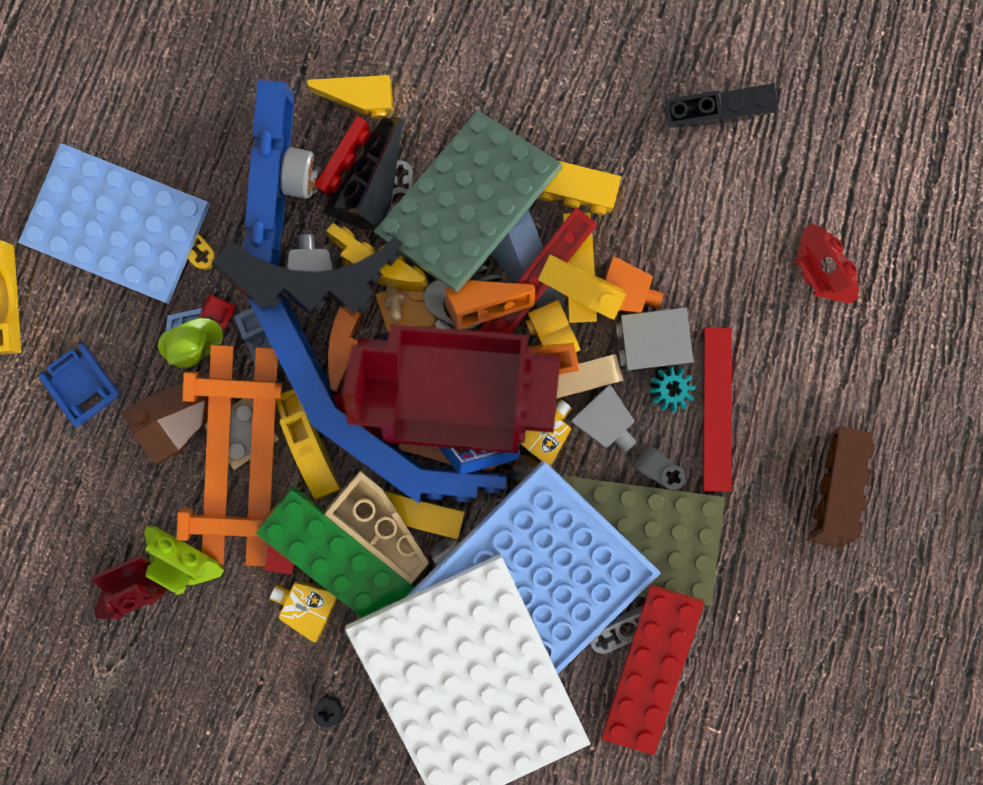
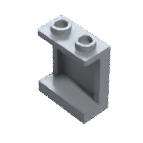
(654, 339)

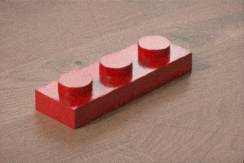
(343, 157)

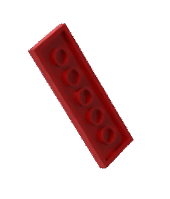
(652, 669)

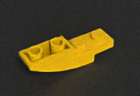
(397, 275)
(307, 447)

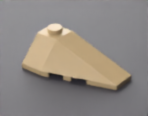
(373, 521)

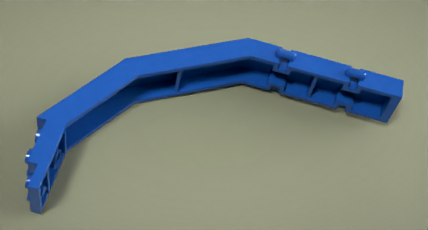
(264, 231)

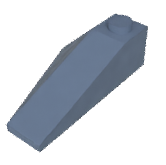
(517, 253)

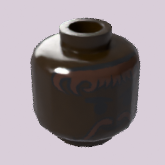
(521, 467)

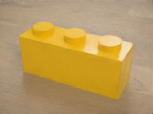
(583, 187)

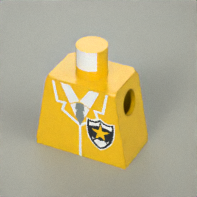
(546, 444)
(305, 607)

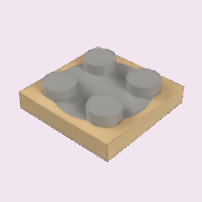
(241, 433)

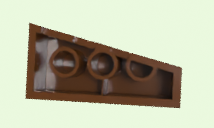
(843, 488)

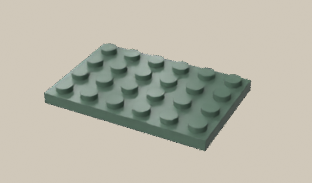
(468, 200)

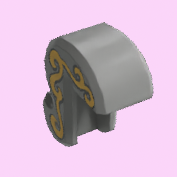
(297, 173)

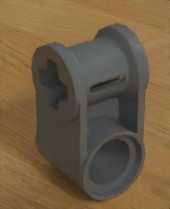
(656, 465)

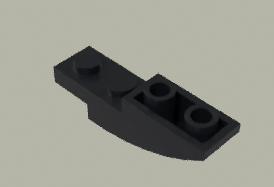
(721, 107)

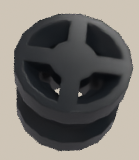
(331, 707)

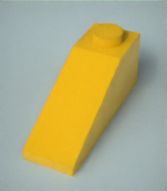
(362, 94)
(582, 287)

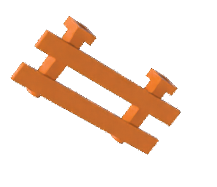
(221, 389)

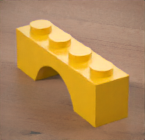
(9, 312)

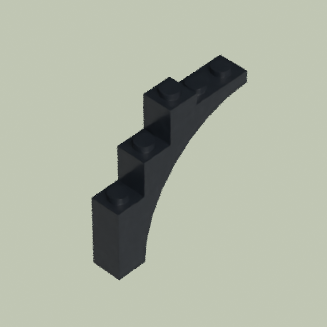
(265, 282)

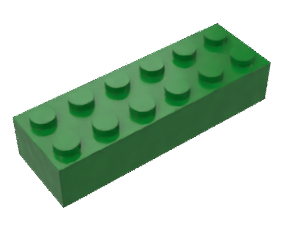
(331, 555)

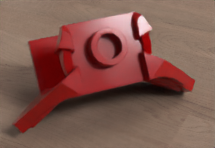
(813, 248)

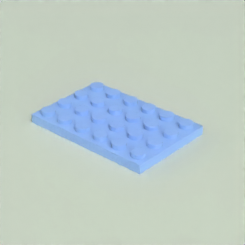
(114, 223)

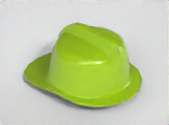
(190, 342)

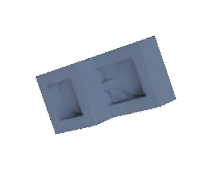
(252, 331)

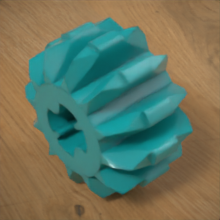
(662, 391)

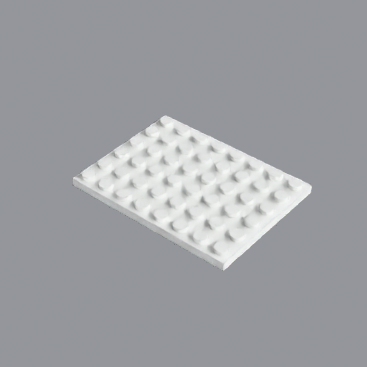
(468, 680)

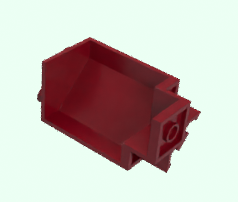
(451, 388)

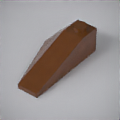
(165, 422)

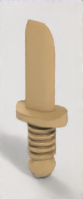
(393, 302)

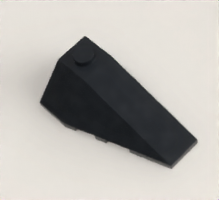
(369, 187)

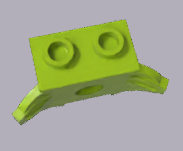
(176, 562)

